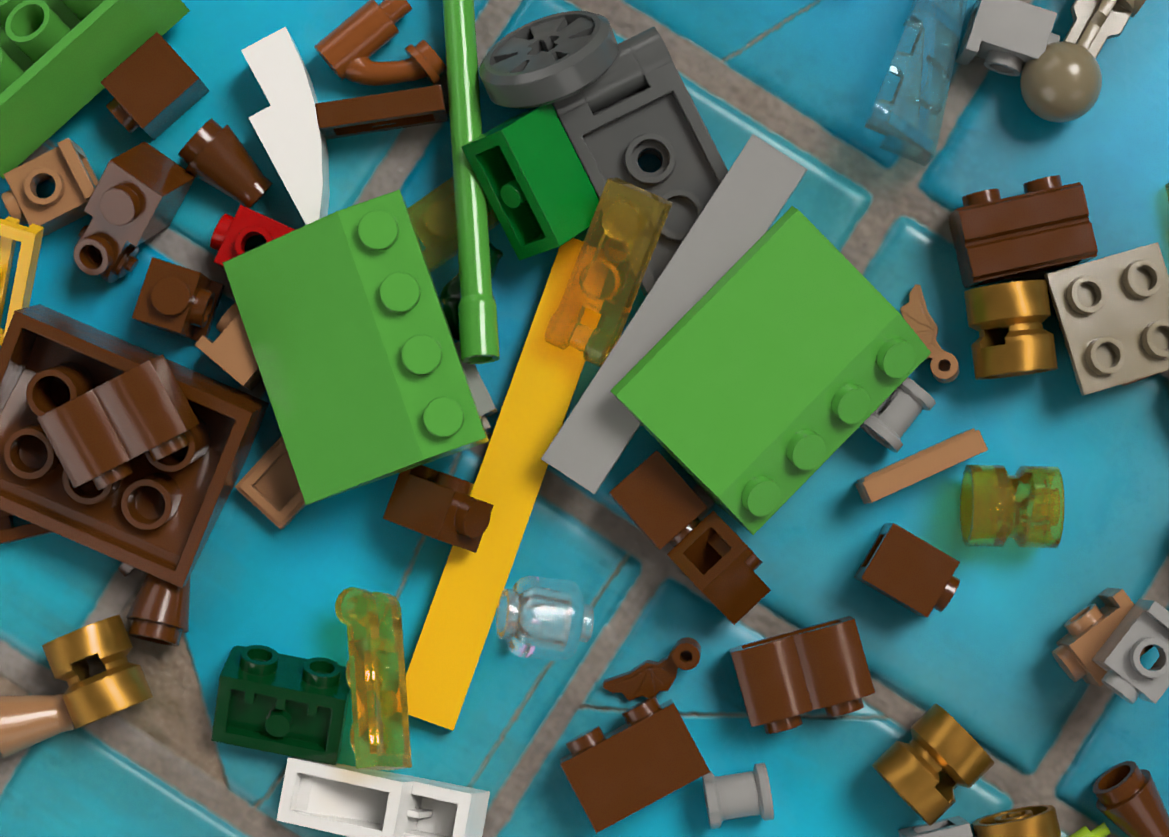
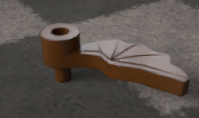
(656, 676)

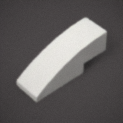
(291, 123)
(378, 802)

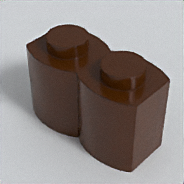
(119, 422)
(802, 673)

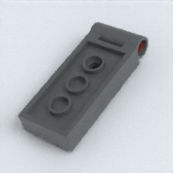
(638, 112)

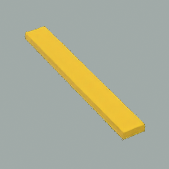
(510, 482)

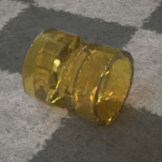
(1012, 506)

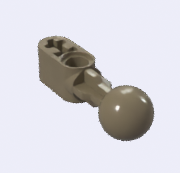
(1067, 76)

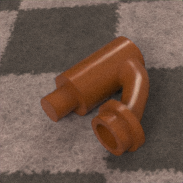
(367, 31)

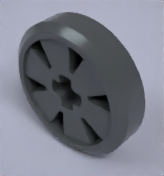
(548, 59)

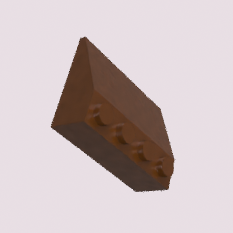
(162, 509)

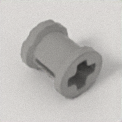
(897, 414)
(738, 795)

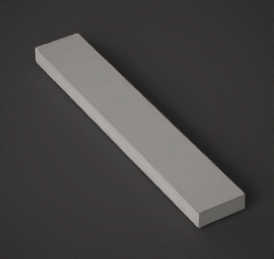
(724, 231)

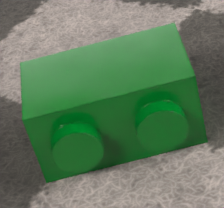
(533, 181)

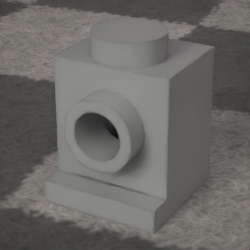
(1006, 34)
(1120, 655)

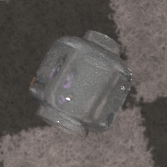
(544, 618)

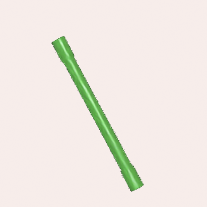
(476, 307)

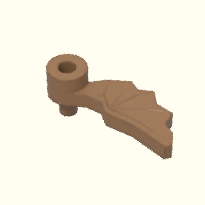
(943, 364)

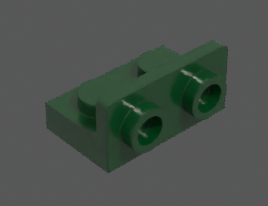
(282, 704)

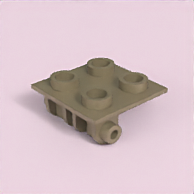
(1114, 317)

